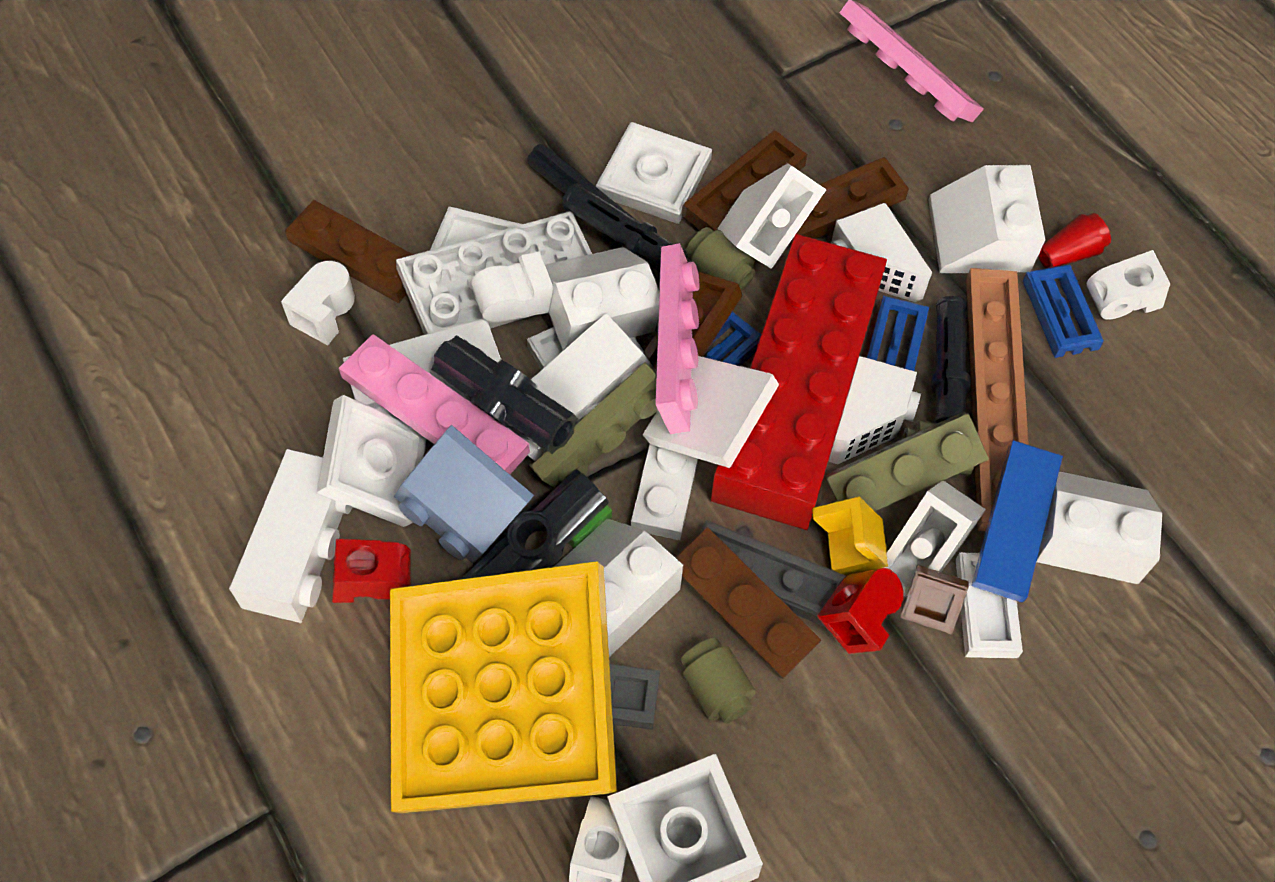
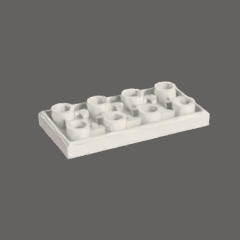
(441, 278)

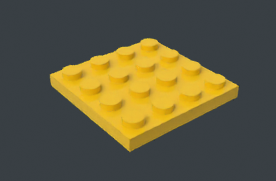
(501, 690)

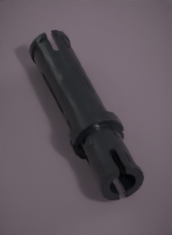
(606, 218)
(950, 380)

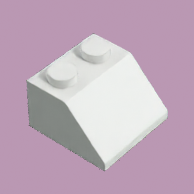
(988, 221)
(601, 284)
(1101, 529)
(636, 574)
(686, 827)

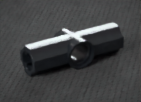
(504, 394)
(559, 514)

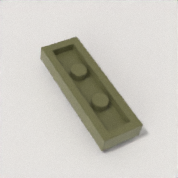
(602, 427)
(910, 463)

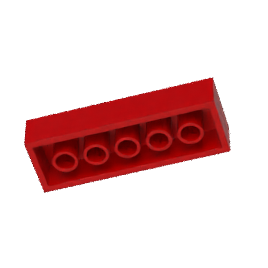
(812, 352)

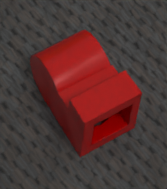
(369, 569)
(860, 607)

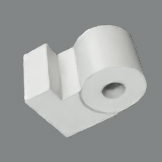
(1129, 286)
(514, 289)
(318, 300)
(599, 846)

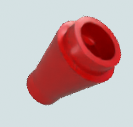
(1078, 240)

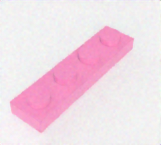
(921, 72)
(676, 348)
(427, 402)

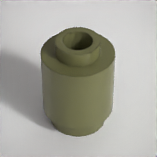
(720, 257)
(718, 680)

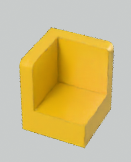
(853, 535)

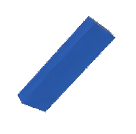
(1017, 521)

